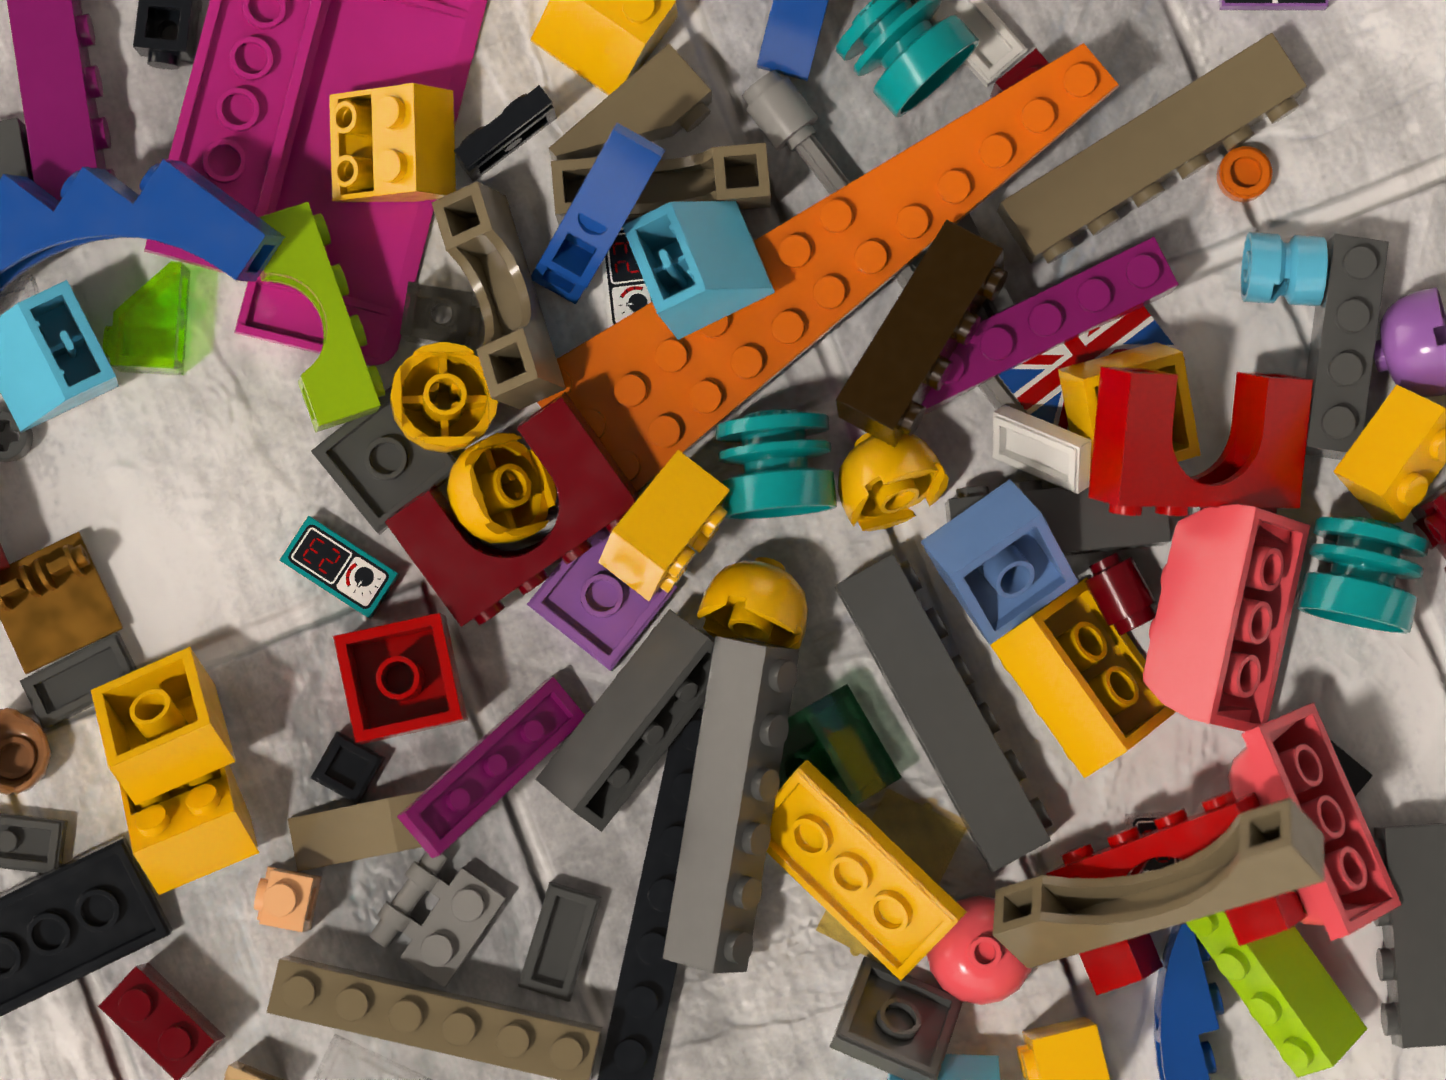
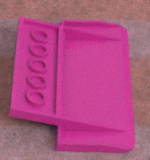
(262, 135)

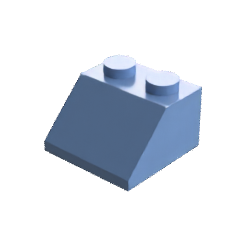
(1000, 561)

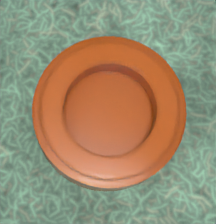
(1244, 174)

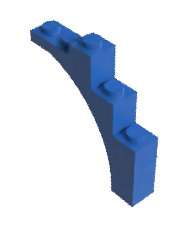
(173, 208)

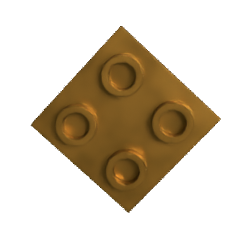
(55, 603)

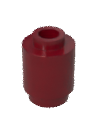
(1121, 593)

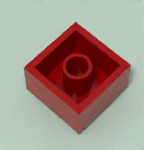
(400, 678)

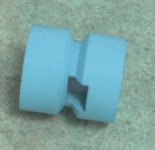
(1284, 269)

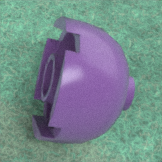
(1414, 343)

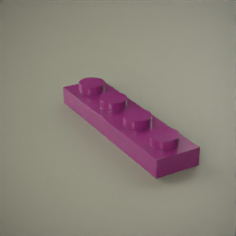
(491, 767)

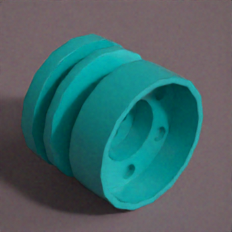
(909, 48)
(776, 465)
(1363, 574)

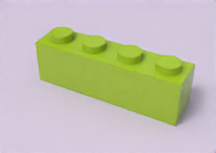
(1285, 993)

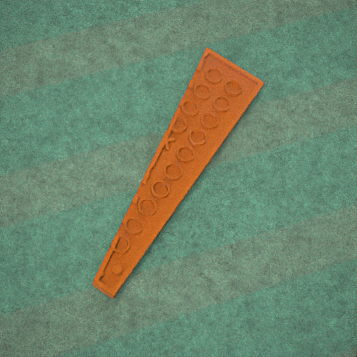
(665, 394)

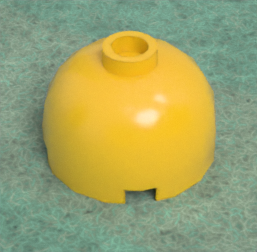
(442, 398)
(884, 481)
(500, 490)
(755, 603)

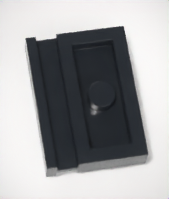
(505, 133)

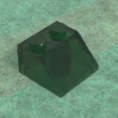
(840, 745)

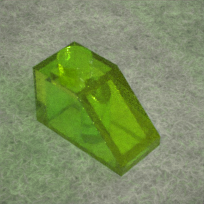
(152, 325)

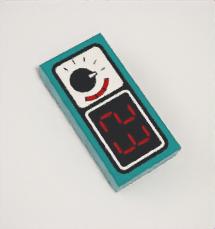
(339, 567)

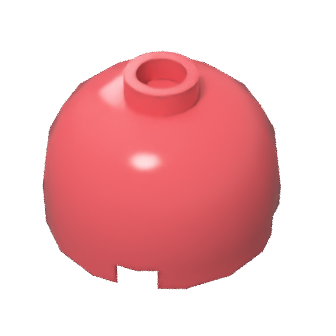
(972, 961)

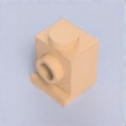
(287, 899)

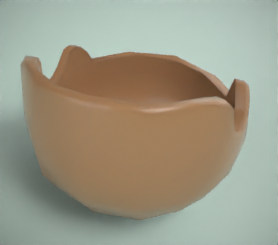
(23, 752)

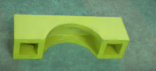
(338, 382)

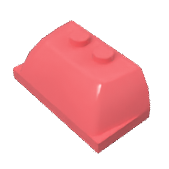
(1225, 614)
(1298, 762)

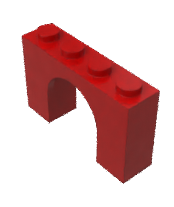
(1136, 455)
(1176, 838)

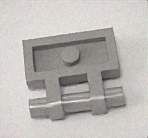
(451, 927)

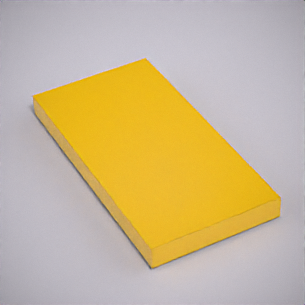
(858, 872)

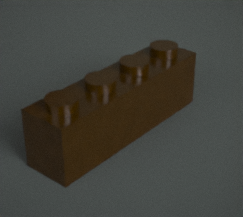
(921, 334)

